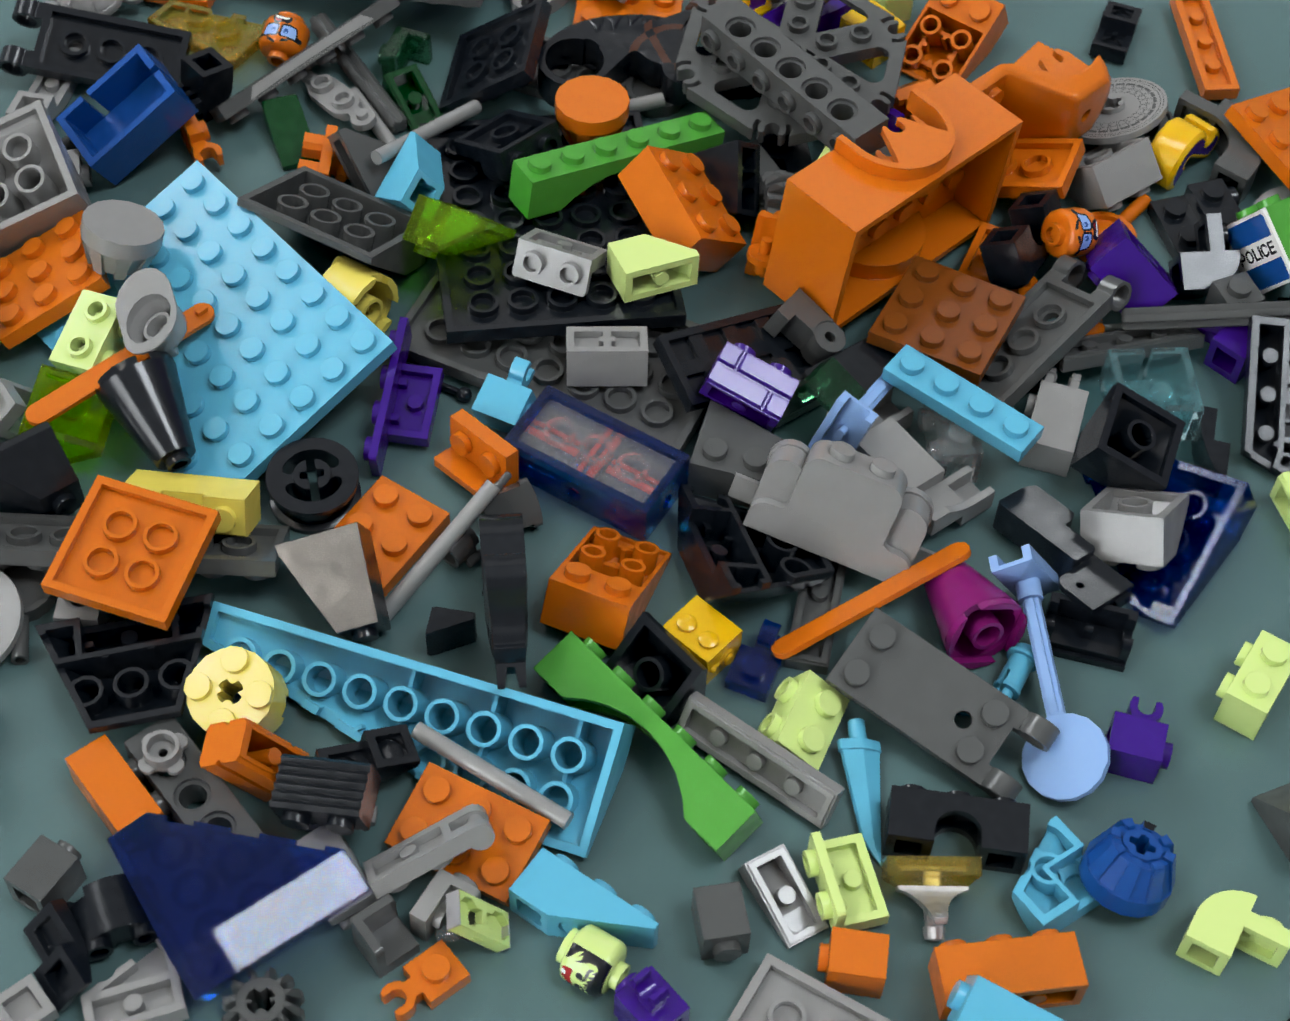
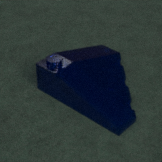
(1212, 528)
(229, 897)

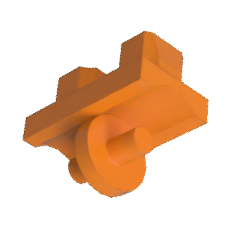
(318, 147)
(761, 243)

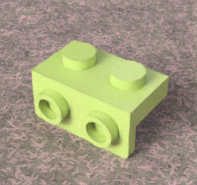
(805, 717)
(845, 882)

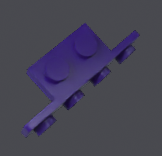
(406, 404)

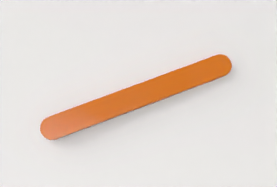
(84, 385)
(867, 601)

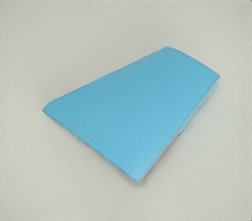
(1051, 887)

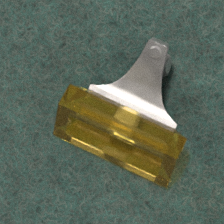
(931, 884)

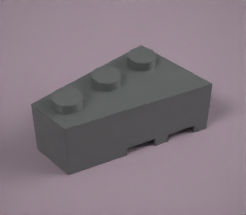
(726, 447)

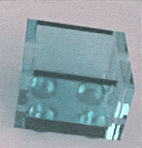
(1165, 381)

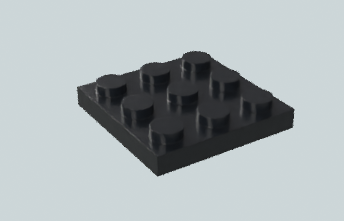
(496, 56)

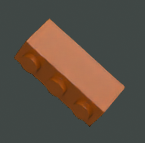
(1036, 967)

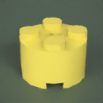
(364, 288)
(222, 675)

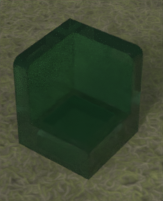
(828, 383)

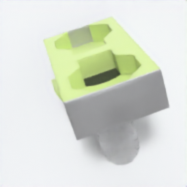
(475, 921)

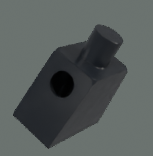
(736, 174)

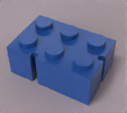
(143, 114)

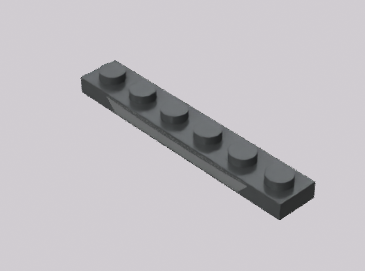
(294, 67)

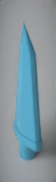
(862, 772)

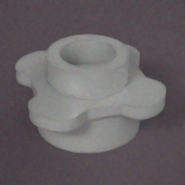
(158, 742)

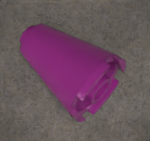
(974, 616)

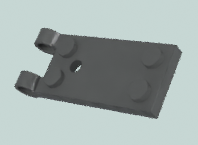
(1039, 345)
(921, 692)

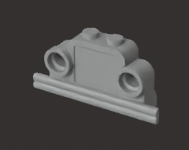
(839, 506)

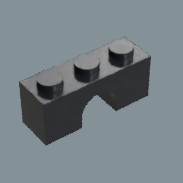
(1017, 251)
(993, 826)

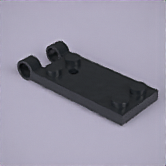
(103, 39)

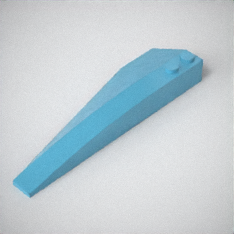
(358, 688)

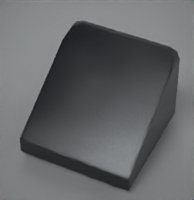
(449, 630)

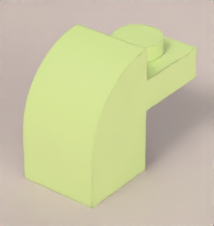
(1228, 923)

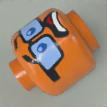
(283, 37)
(1072, 232)

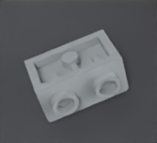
(557, 261)

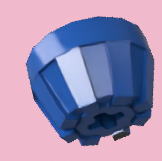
(1129, 869)

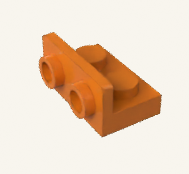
(476, 454)

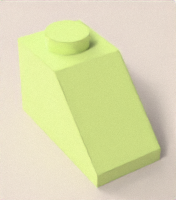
(650, 266)

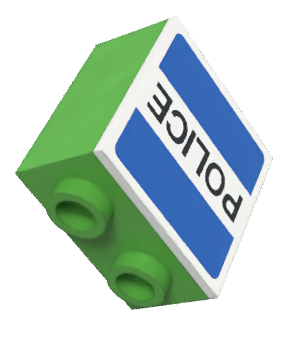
(1264, 242)

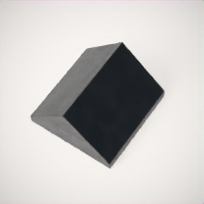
(659, 666)

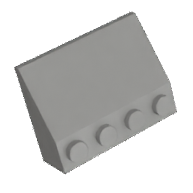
(35, 177)

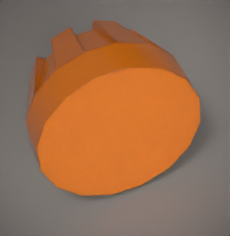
(591, 108)

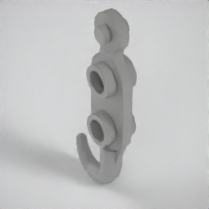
(338, 99)

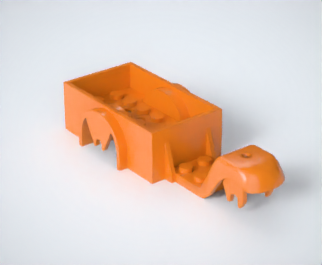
(862, 218)

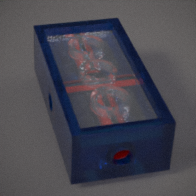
(598, 463)

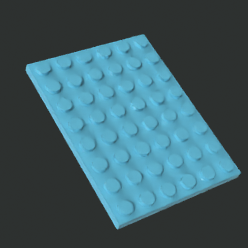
(280, 333)

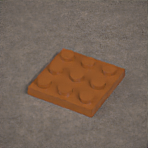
(947, 318)

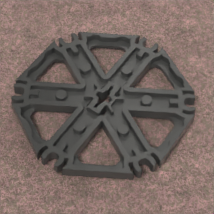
(832, 48)

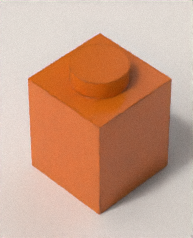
(855, 961)

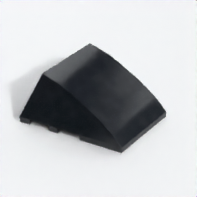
(736, 561)
(127, 669)

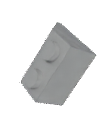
(1114, 173)
(1134, 526)

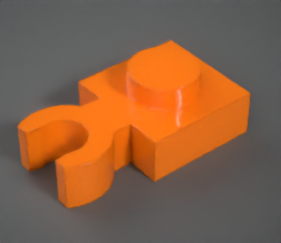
(430, 978)

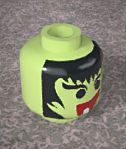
(592, 960)

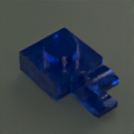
(756, 668)

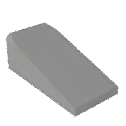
(783, 895)

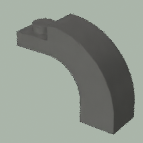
(1237, 159)

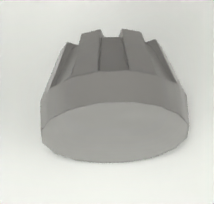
(120, 237)

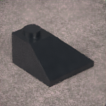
(1128, 442)
(37, 475)

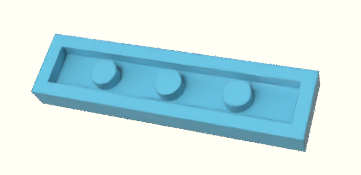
(962, 403)

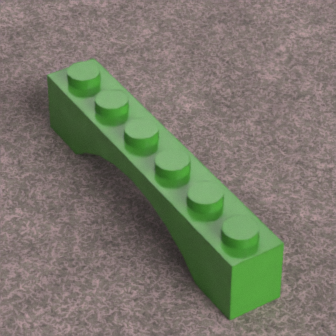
(555, 177)
(710, 805)

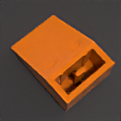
(952, 38)
(603, 586)

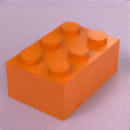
(682, 204)

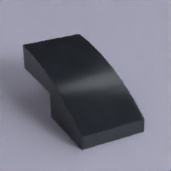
(1115, 32)
(1205, 450)
(387, 748)
(63, 953)

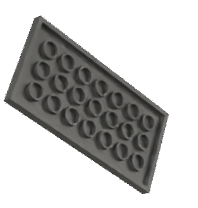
(648, 408)

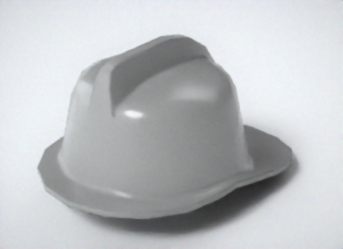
(149, 314)

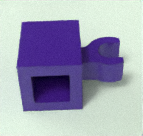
(1227, 351)
(1138, 743)
(648, 998)

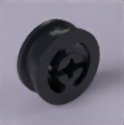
(290, 487)

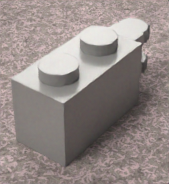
(1061, 413)

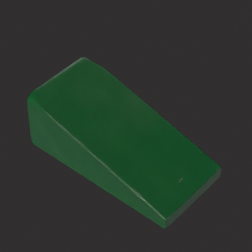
(411, 95)
(286, 128)

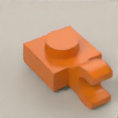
(197, 138)

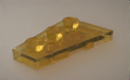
(230, 37)

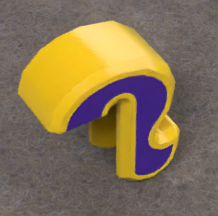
(1180, 141)

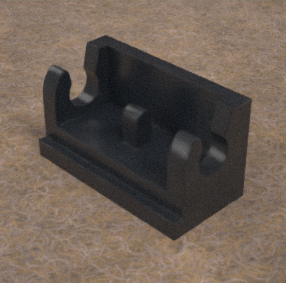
(1087, 638)

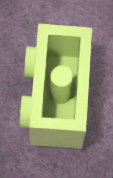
(89, 334)
(1256, 685)

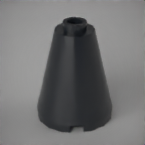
(150, 408)

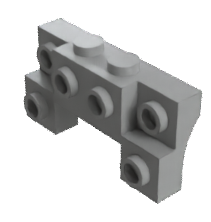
(952, 497)

